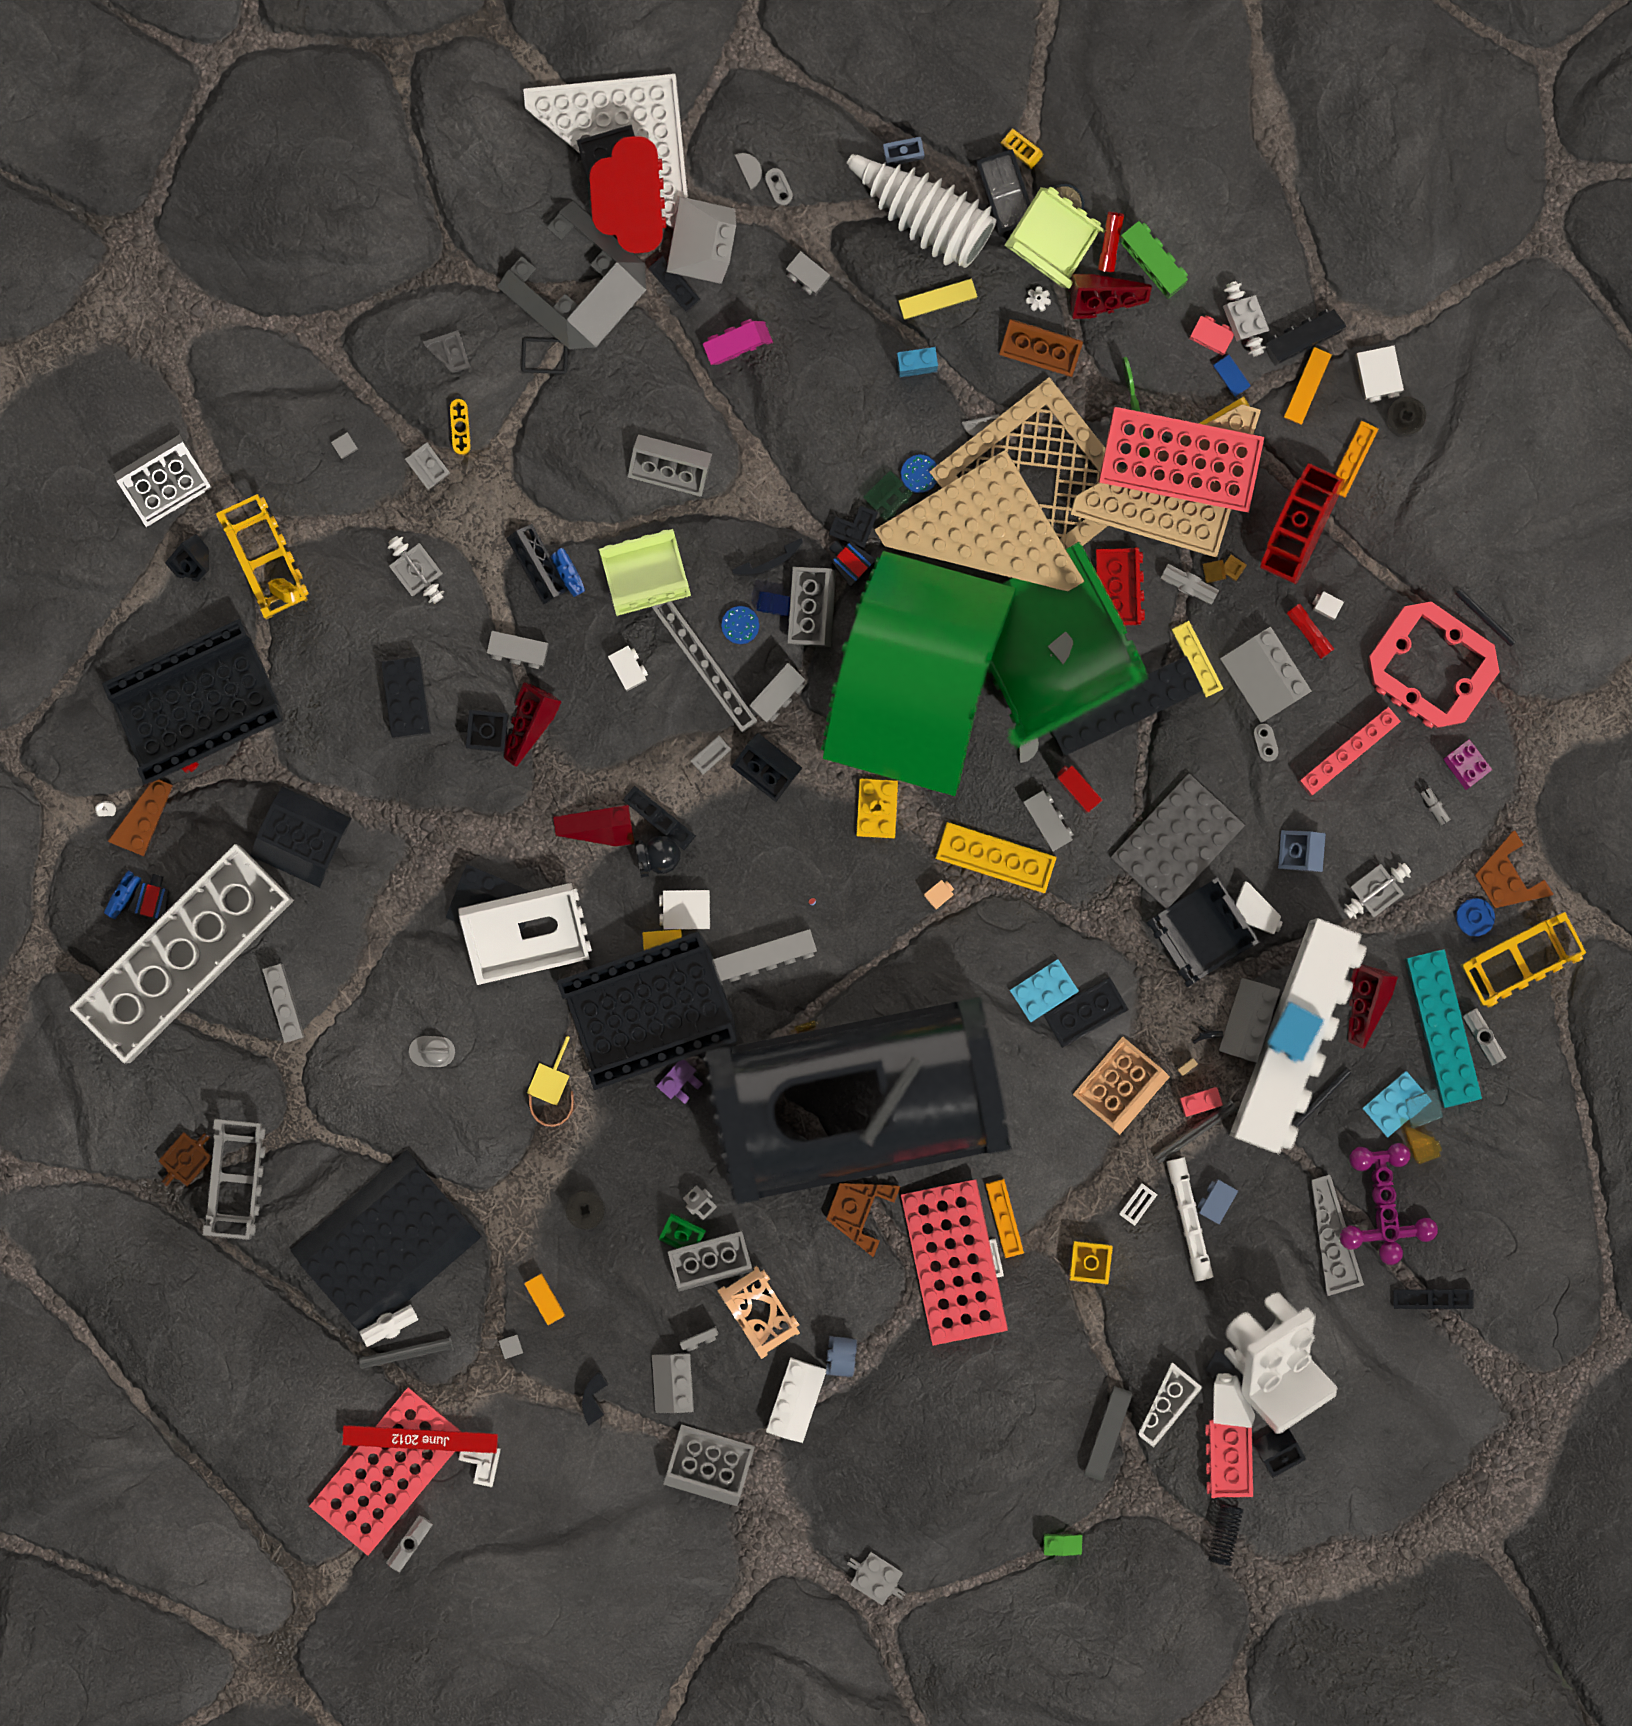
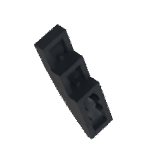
(659, 817)
(1433, 1298)

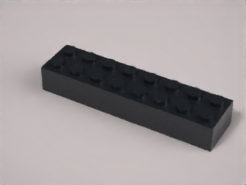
(1160, 691)

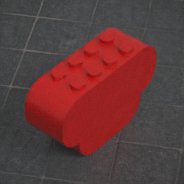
(628, 195)
(1301, 523)

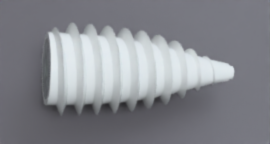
(928, 210)

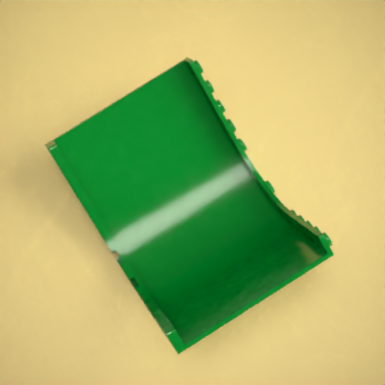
(1099, 666)
(914, 672)

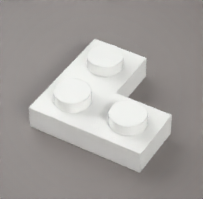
(486, 1466)

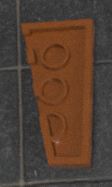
(140, 823)

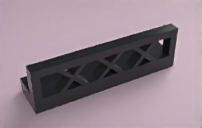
(534, 565)

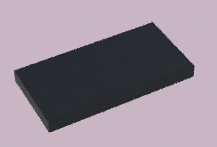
(1085, 1012)

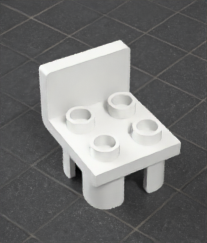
(1278, 1365)

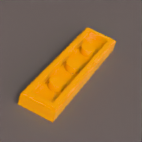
(1307, 386)
(1355, 455)
(1004, 1218)

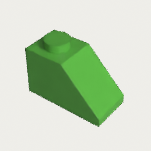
(1062, 1544)

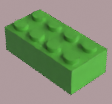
(1153, 259)

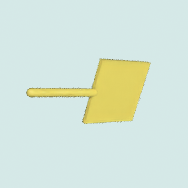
(548, 1082)

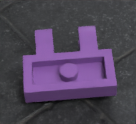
(677, 1078)

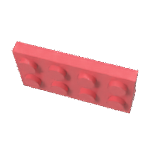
(1229, 1460)

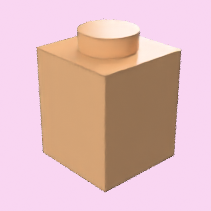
(939, 894)

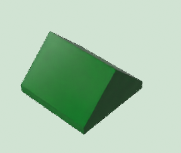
(681, 1232)

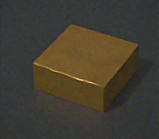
(1234, 567)
(1214, 571)

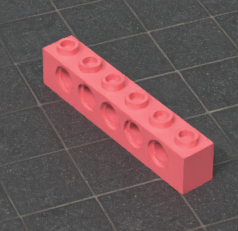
(1349, 751)

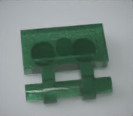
(883, 491)

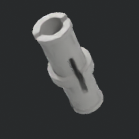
(1435, 806)

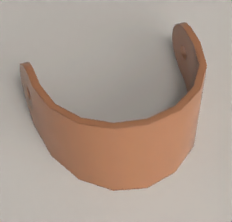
(549, 1124)

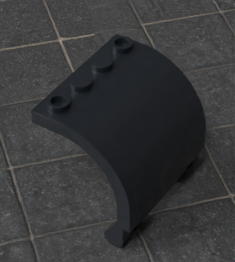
(1202, 931)

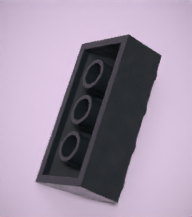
(1305, 336)

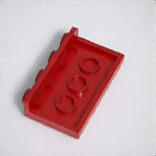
(1121, 578)

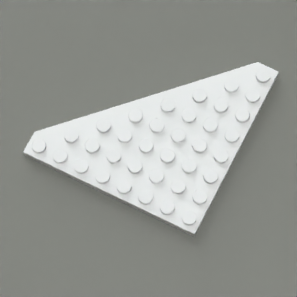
(601, 106)

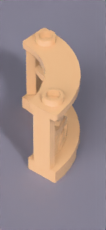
(757, 1338)

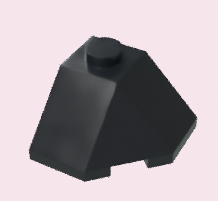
(190, 559)

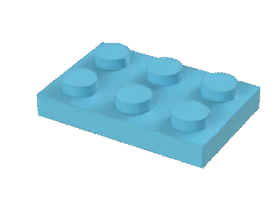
(1044, 990)
(1389, 1106)

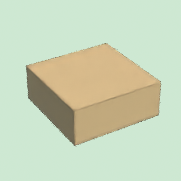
(1187, 1067)

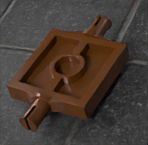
(185, 1159)

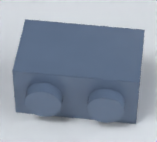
(903, 151)
(1217, 1201)

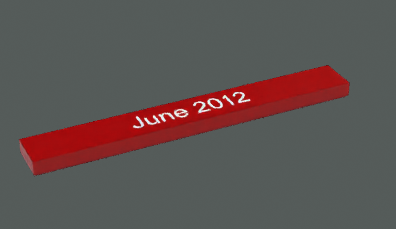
(420, 1439)

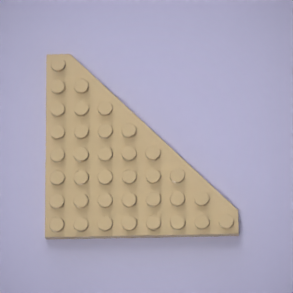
(1164, 517)
(987, 525)

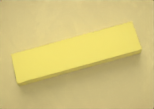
(937, 299)
(1199, 661)

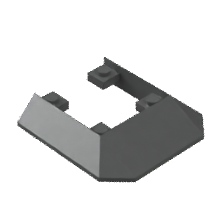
(603, 307)

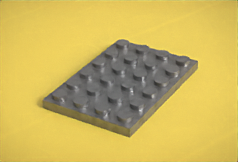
(1177, 841)

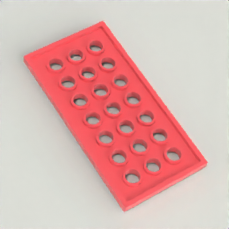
(1166, 486)
(924, 1258)
(362, 1487)

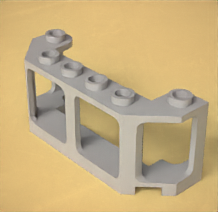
(218, 1176)

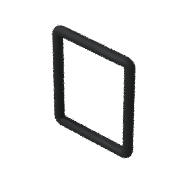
(541, 370)

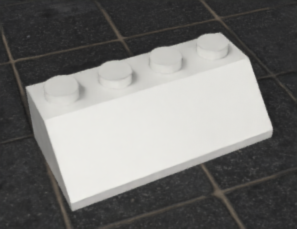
(796, 1400)

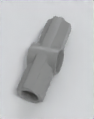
(1189, 584)
(1477, 1026)
(416, 1533)

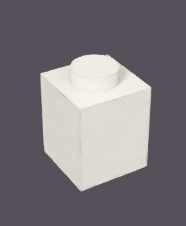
(1327, 605)

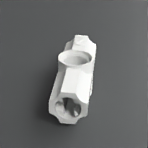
(388, 1325)

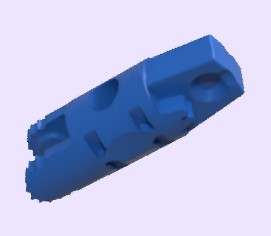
(568, 572)
(122, 894)

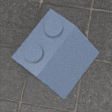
(1302, 851)

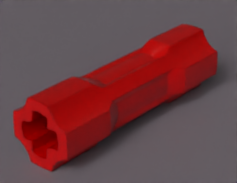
(1111, 240)
(1310, 631)

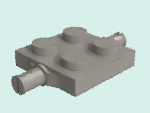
(876, 1578)

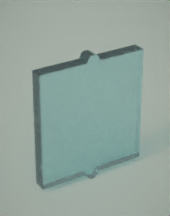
(1424, 1108)

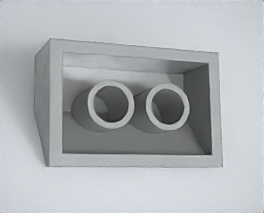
(778, 694)
(672, 1383)

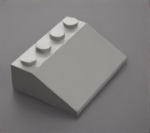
(162, 480)
(1265, 674)
(709, 1465)

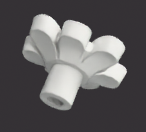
(1038, 303)

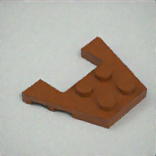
(1502, 881)
(852, 1207)

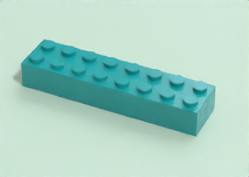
(1443, 1028)

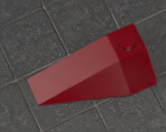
(1098, 294)
(533, 715)
(601, 826)
(1369, 1000)

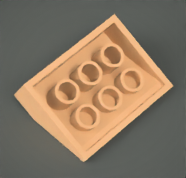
(1121, 1085)

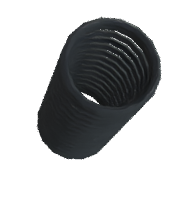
(1233, 1510)

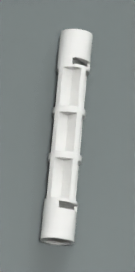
(1199, 1258)

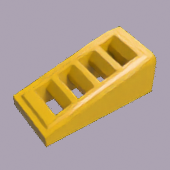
(1035, 157)

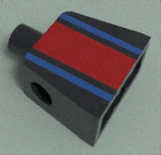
(851, 561)
(151, 899)

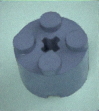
(841, 1356)

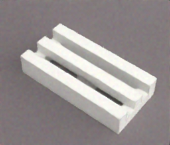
(1147, 1191)

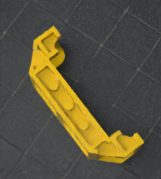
(249, 566)
(1511, 944)

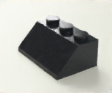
(766, 767)

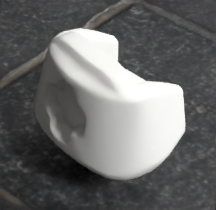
(105, 808)

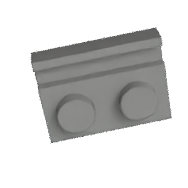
(427, 466)
(692, 1342)

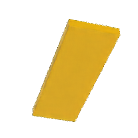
(996, 857)

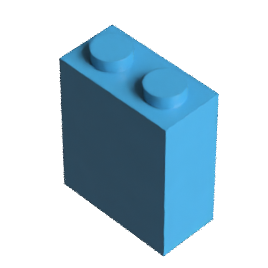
(917, 362)
(1295, 1032)

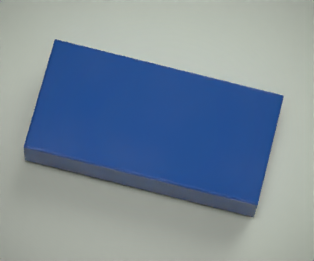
(1231, 375)

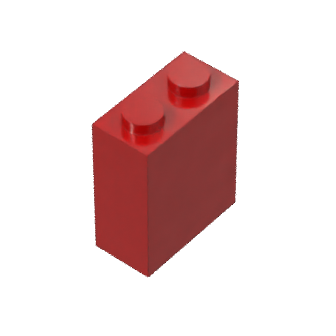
(1078, 788)

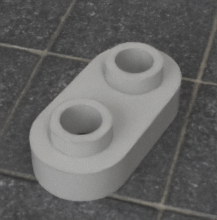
(778, 187)
(1265, 742)

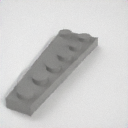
(1338, 1263)

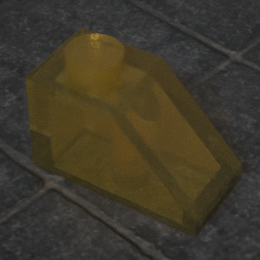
(1422, 1145)

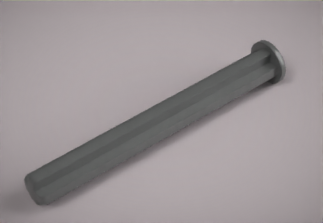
(891, 1100)
(1195, 1131)
(406, 1353)

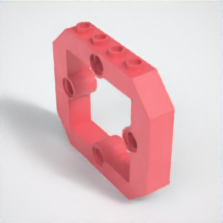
(1477, 684)

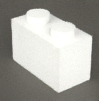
(627, 668)

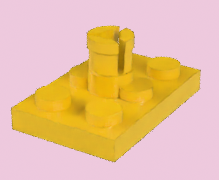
(877, 808)

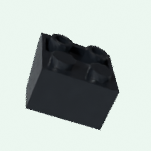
(1279, 1451)

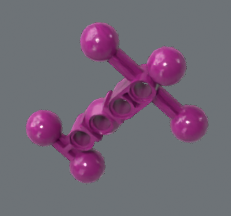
(1424, 1229)

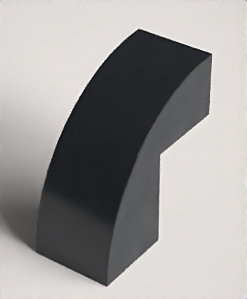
(591, 1409)

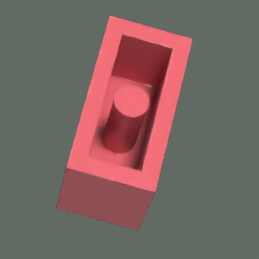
(1212, 335)
(1200, 1101)

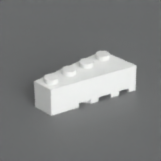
(1170, 1402)

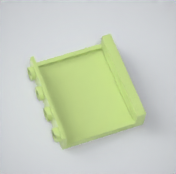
(1054, 236)
(644, 572)

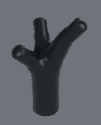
(1206, 1034)

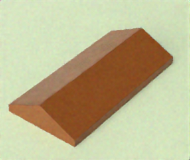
(1041, 347)

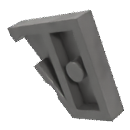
(449, 351)

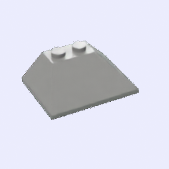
(701, 240)

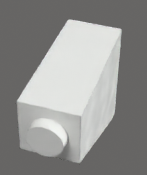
(1257, 910)
(1230, 1404)

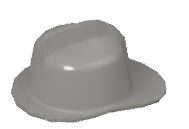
(431, 1051)

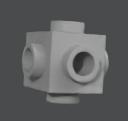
(699, 1202)

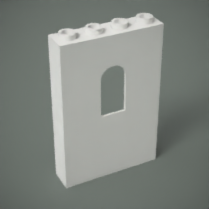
(496, 940)

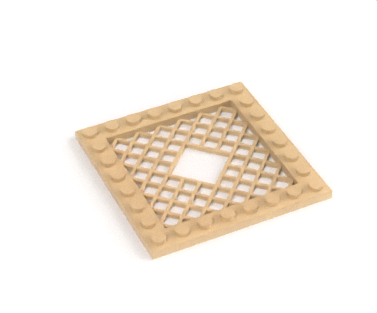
(1070, 420)

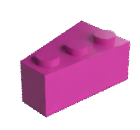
(736, 341)

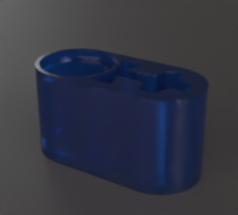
(773, 604)

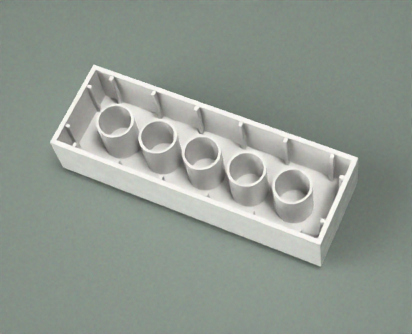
(182, 954)
(1277, 1082)

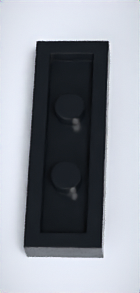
(674, 285)

